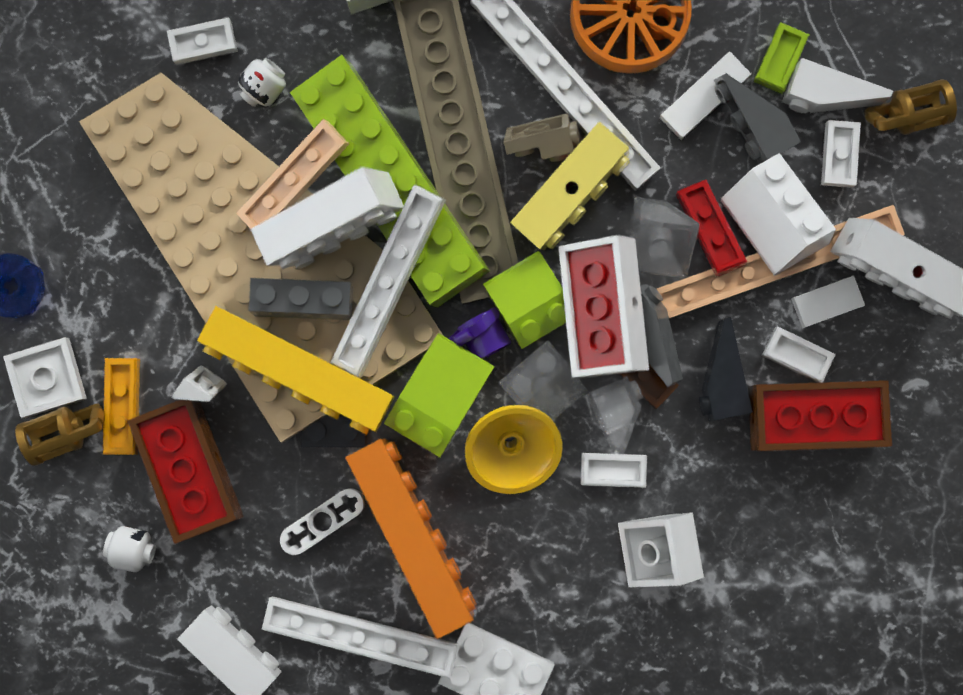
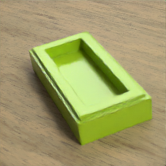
(781, 58)

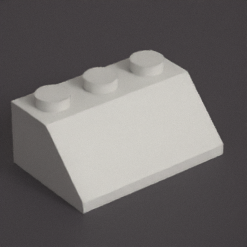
(778, 215)

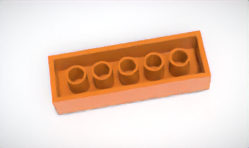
(411, 536)

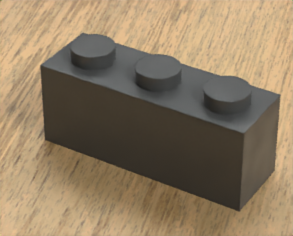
(301, 298)

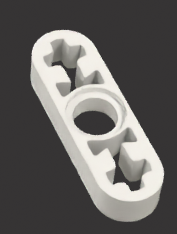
(307, 541)

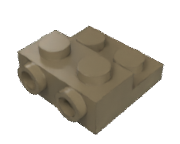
(552, 135)

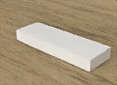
(701, 97)

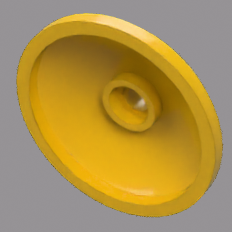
(514, 464)

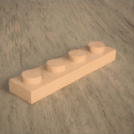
(294, 175)

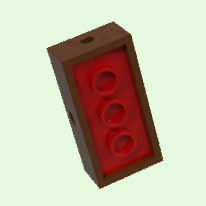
(820, 415)
(185, 469)

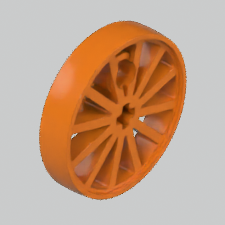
(641, 24)

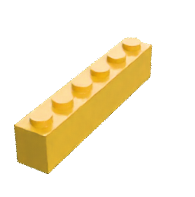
(296, 369)

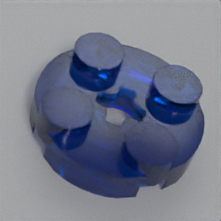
(30, 286)

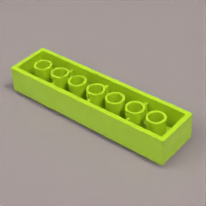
(342, 98)

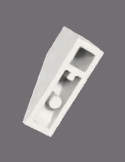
(825, 89)

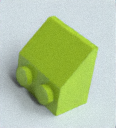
(528, 299)

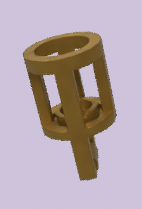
(902, 109)
(70, 428)

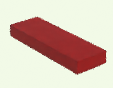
(714, 231)

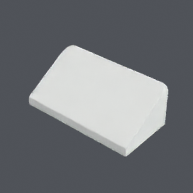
(199, 386)

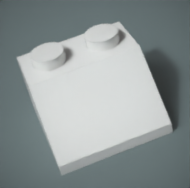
(661, 550)

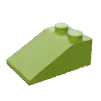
(439, 395)

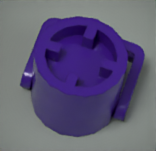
(482, 334)

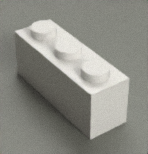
(229, 653)

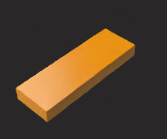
(120, 405)

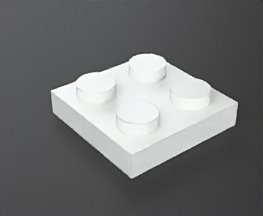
(44, 377)

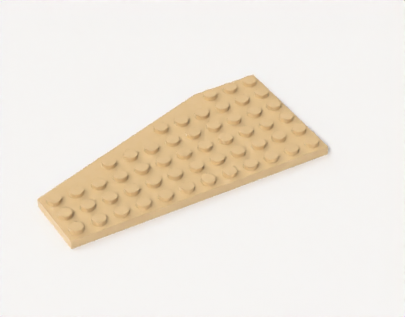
(186, 185)

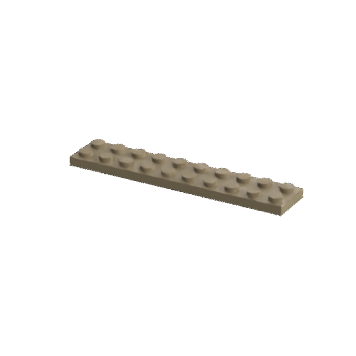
(456, 131)

